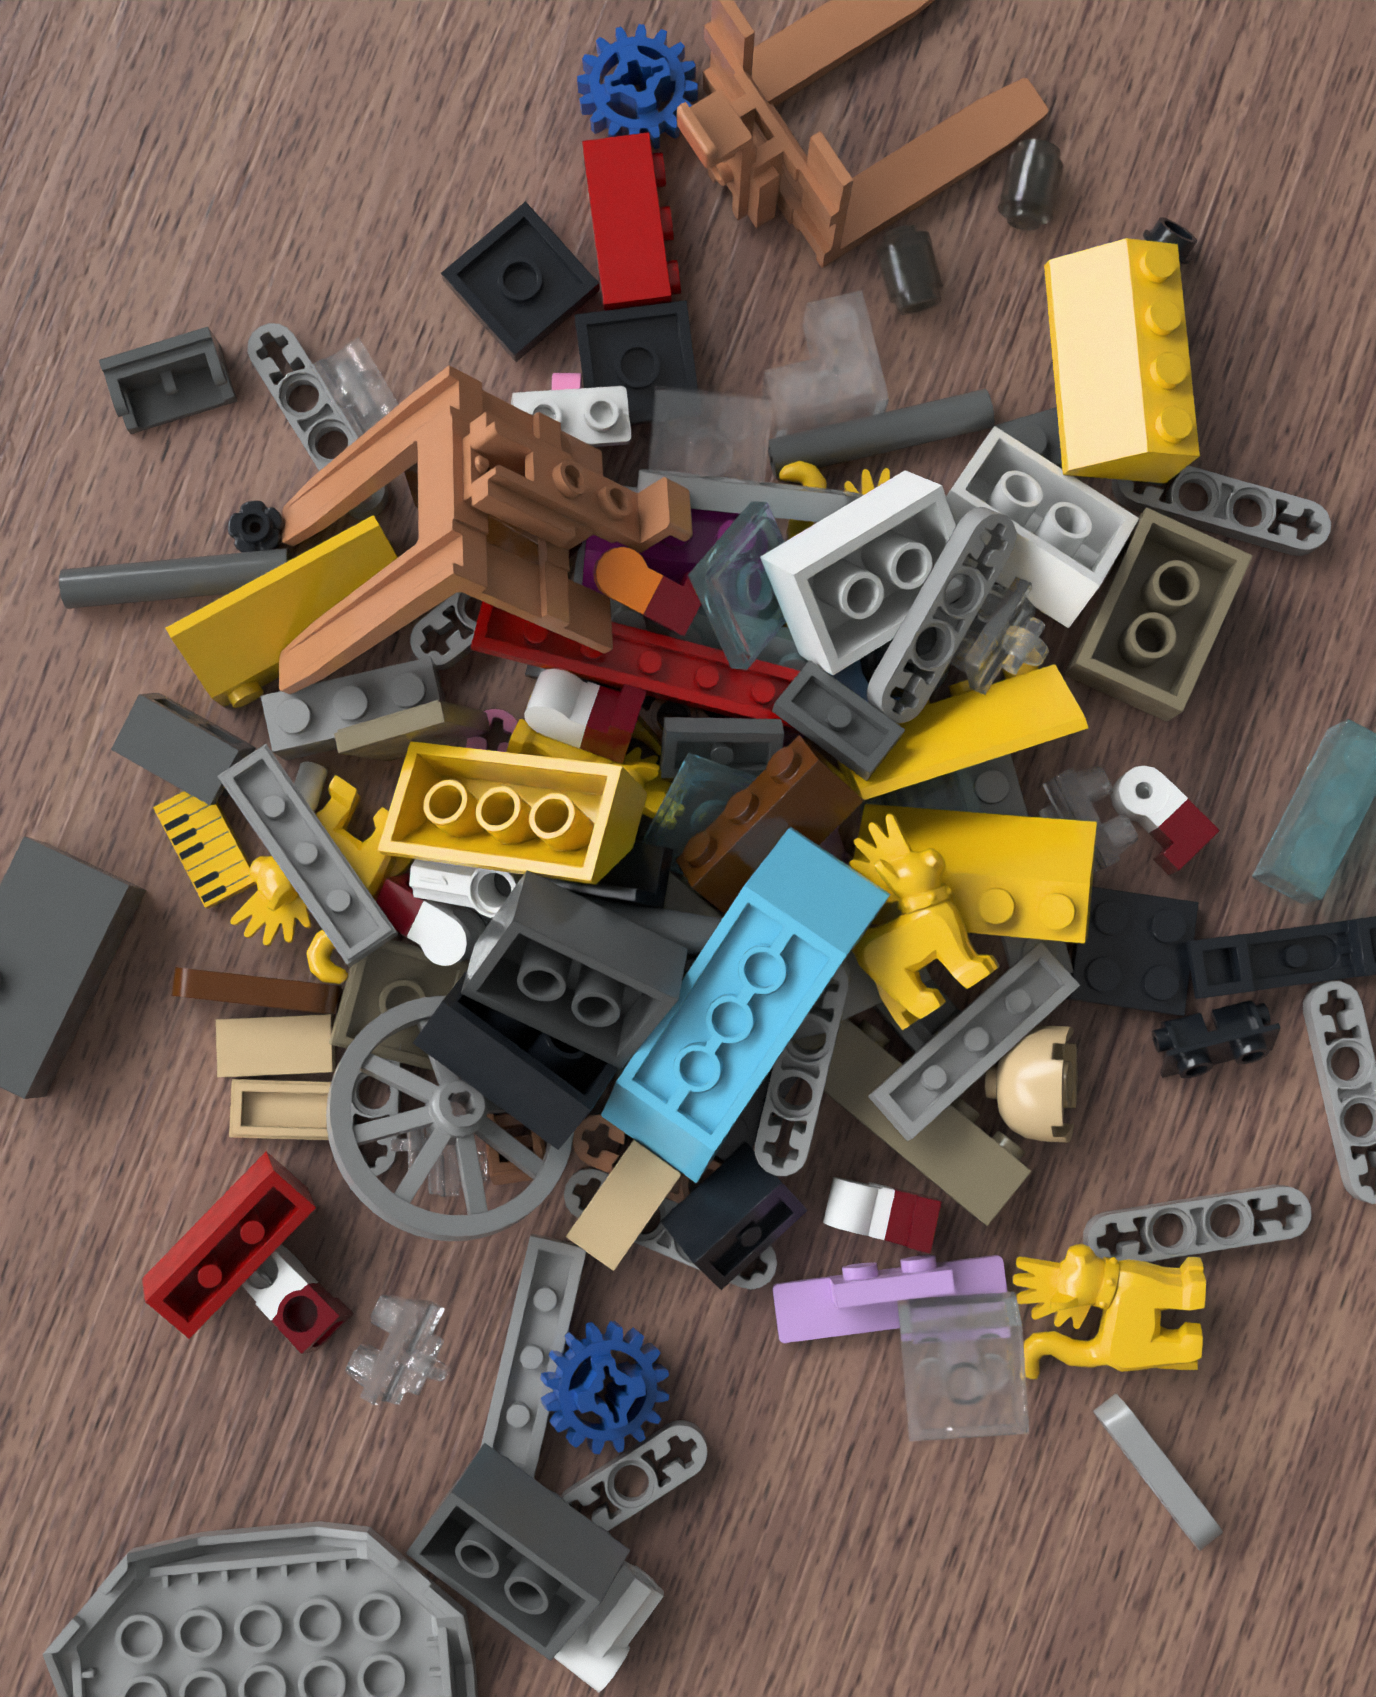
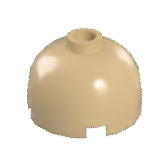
(1036, 1084)

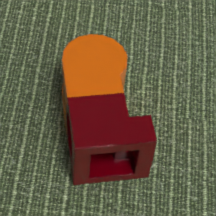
(627, 580)

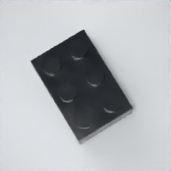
(515, 1065)

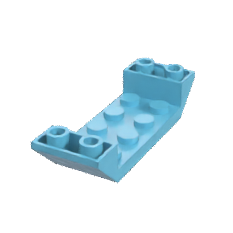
(743, 1002)

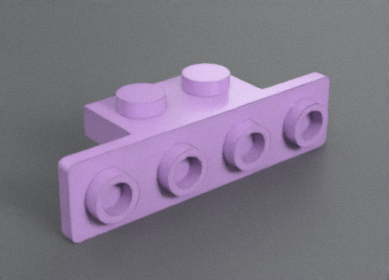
(868, 1297)

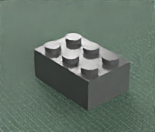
(575, 970)
(519, 1552)

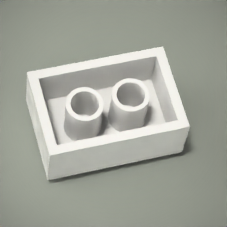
(1062, 525)
(861, 570)

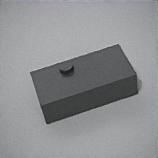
(55, 947)

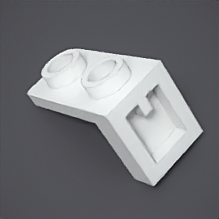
(589, 414)

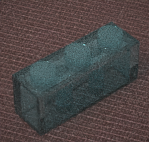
(1322, 815)

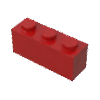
(629, 222)
(227, 1245)

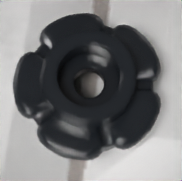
(1171, 232)
(256, 512)

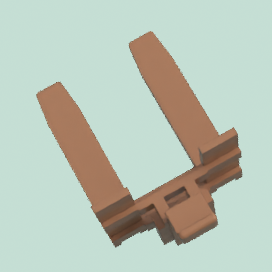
(763, 164)
(536, 483)

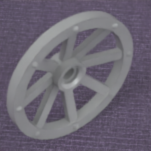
(443, 1131)

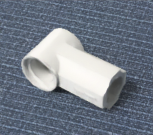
(459, 885)
(603, 1639)

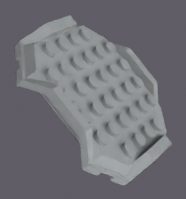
(267, 1617)

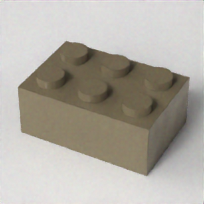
(1158, 615)

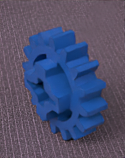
(641, 63)
(581, 1390)

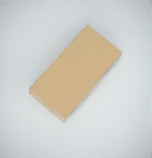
(275, 1045)
(279, 1109)
(623, 1205)

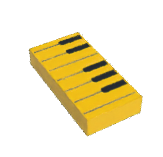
(206, 847)

